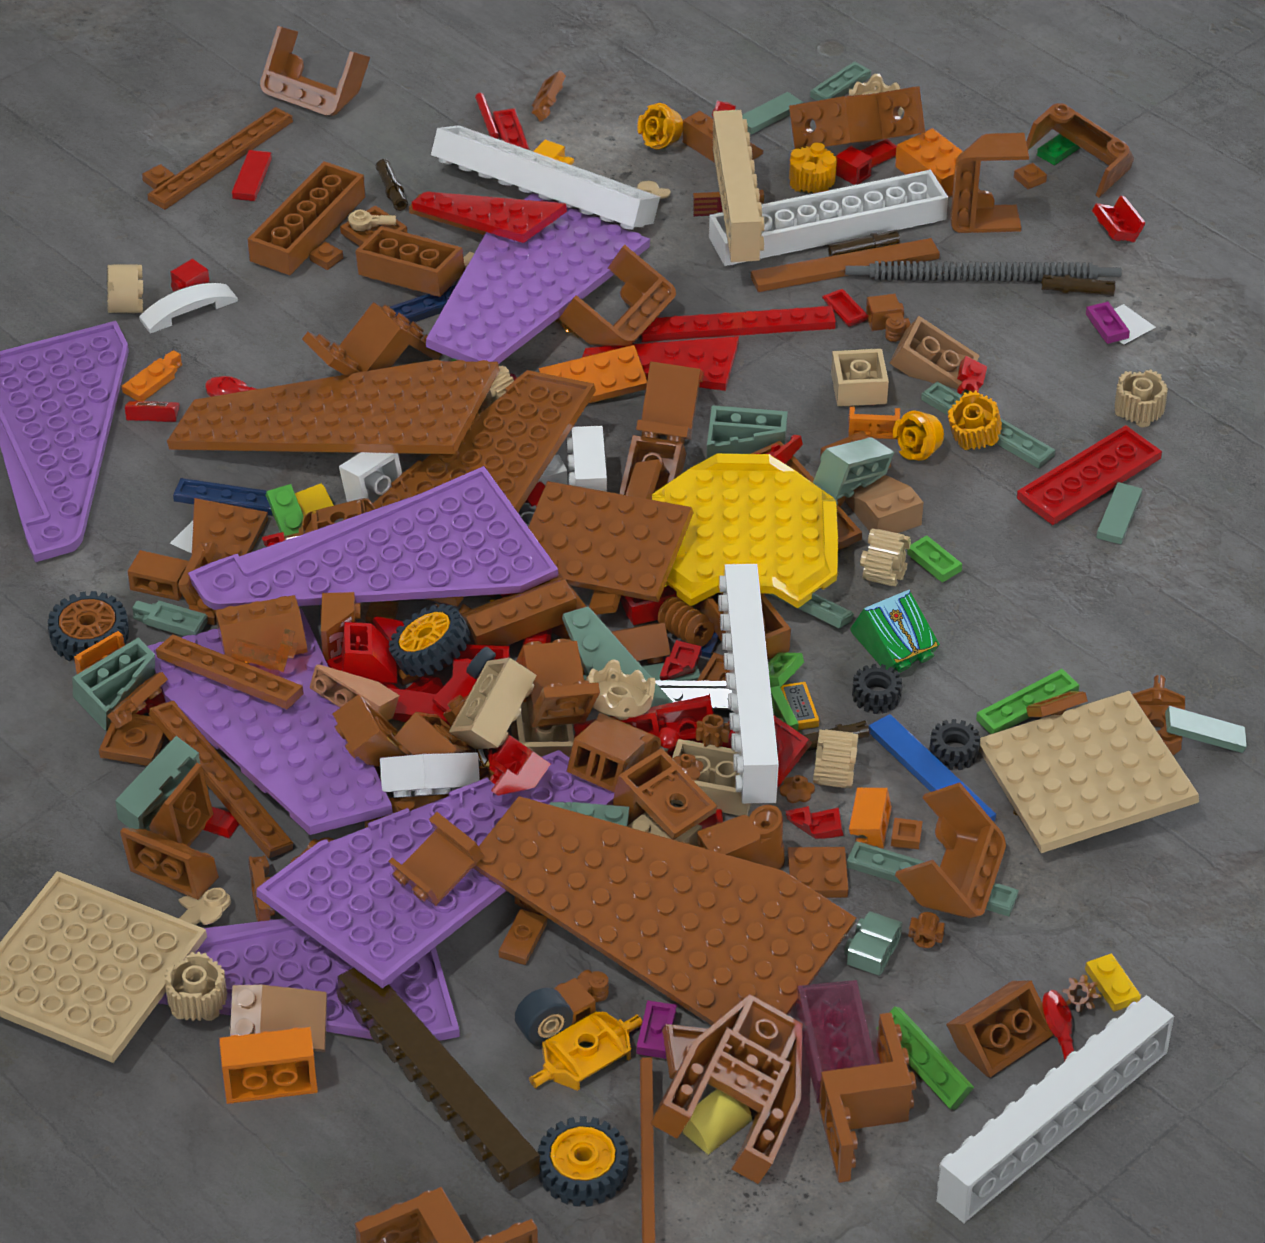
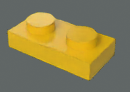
(1112, 981)

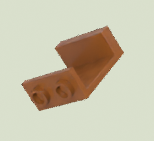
(438, 861)

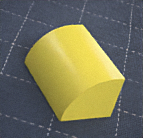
(716, 1120)

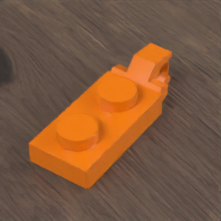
(153, 377)

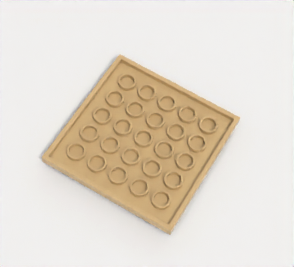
(1086, 771)
(89, 965)

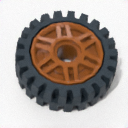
(84, 622)

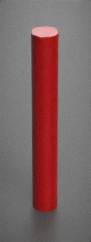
(486, 114)

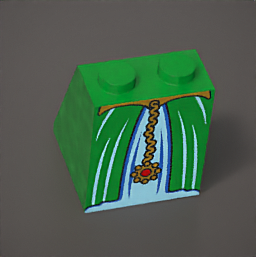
(895, 632)

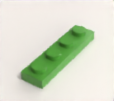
(1013, 710)
(931, 1062)

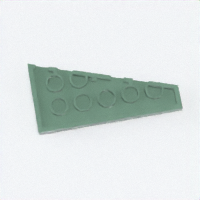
(599, 646)

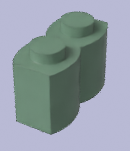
(873, 943)

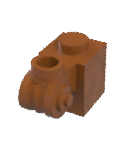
(887, 314)
(584, 993)

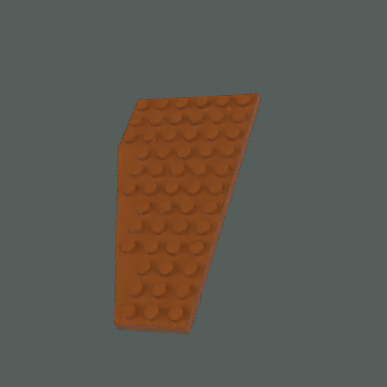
(374, 411)
(509, 438)
(666, 909)

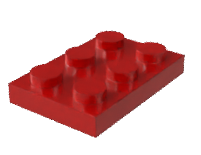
(790, 747)

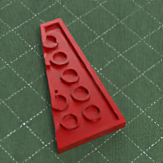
(499, 216)
(710, 355)

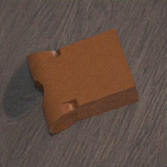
(608, 750)
(749, 837)

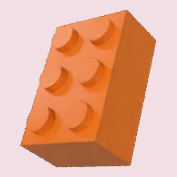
(932, 153)
(268, 1065)

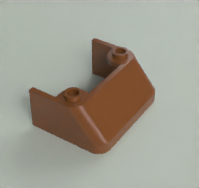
(284, 79)
(1087, 136)
(973, 208)
(643, 291)
(970, 858)

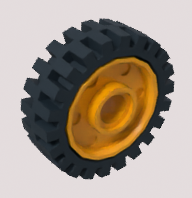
(429, 640)
(583, 1161)

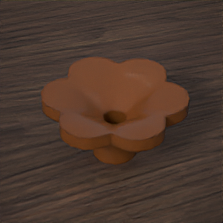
(690, 765)
(797, 789)

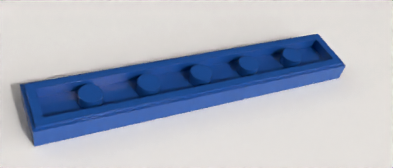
(917, 758)

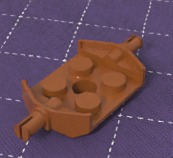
(327, 516)
(1155, 703)

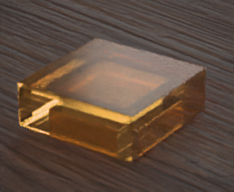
(383, 609)

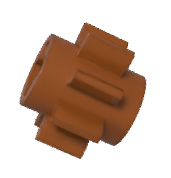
(712, 731)
(926, 930)
(1086, 987)

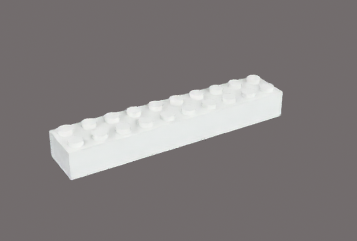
(545, 176)
(843, 214)
(749, 684)
(1053, 1108)

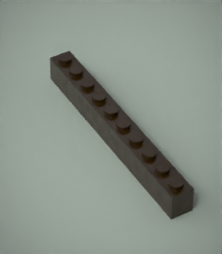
(440, 1079)

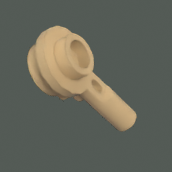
(363, 220)

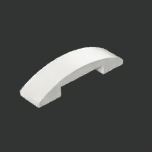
(160, 313)

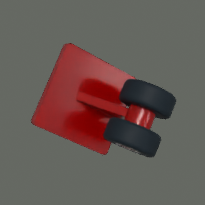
(463, 680)

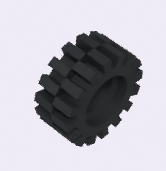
(877, 699)
(955, 733)

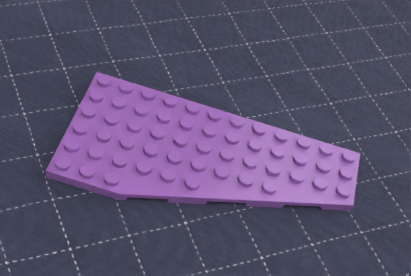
(523, 287)
(281, 750)
(360, 912)

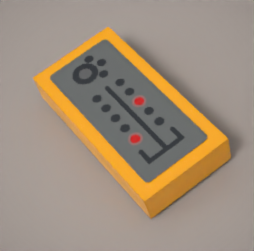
(801, 704)

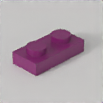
(1107, 322)
(651, 1036)

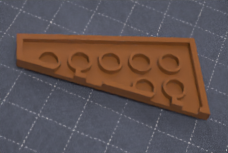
(232, 531)

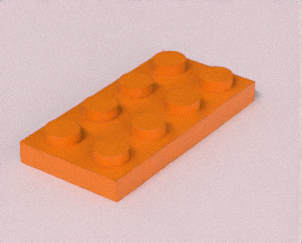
(612, 372)

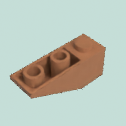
(342, 687)

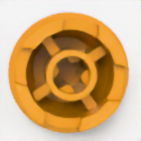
(660, 126)
(918, 435)

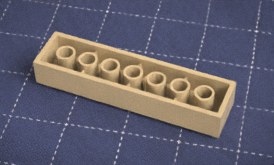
(738, 186)

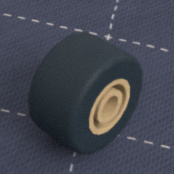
(543, 1015)

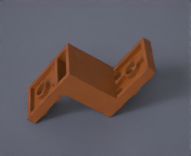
(858, 118)
(372, 342)
(670, 402)
(559, 688)
(652, 787)
(866, 1096)
(432, 1220)

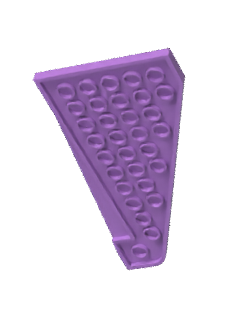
(56, 428)
(431, 545)
(289, 957)

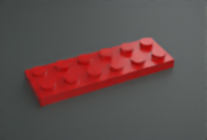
(1089, 475)

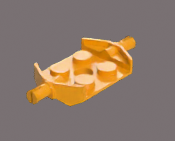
(570, 1063)

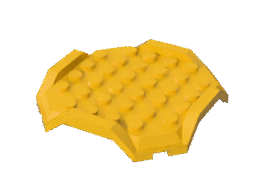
(753, 514)

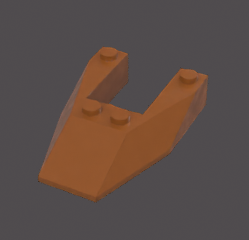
(754, 1059)

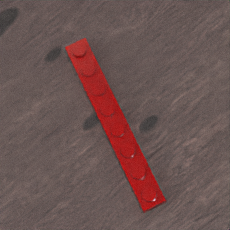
(740, 323)

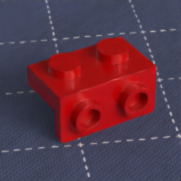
(1119, 220)

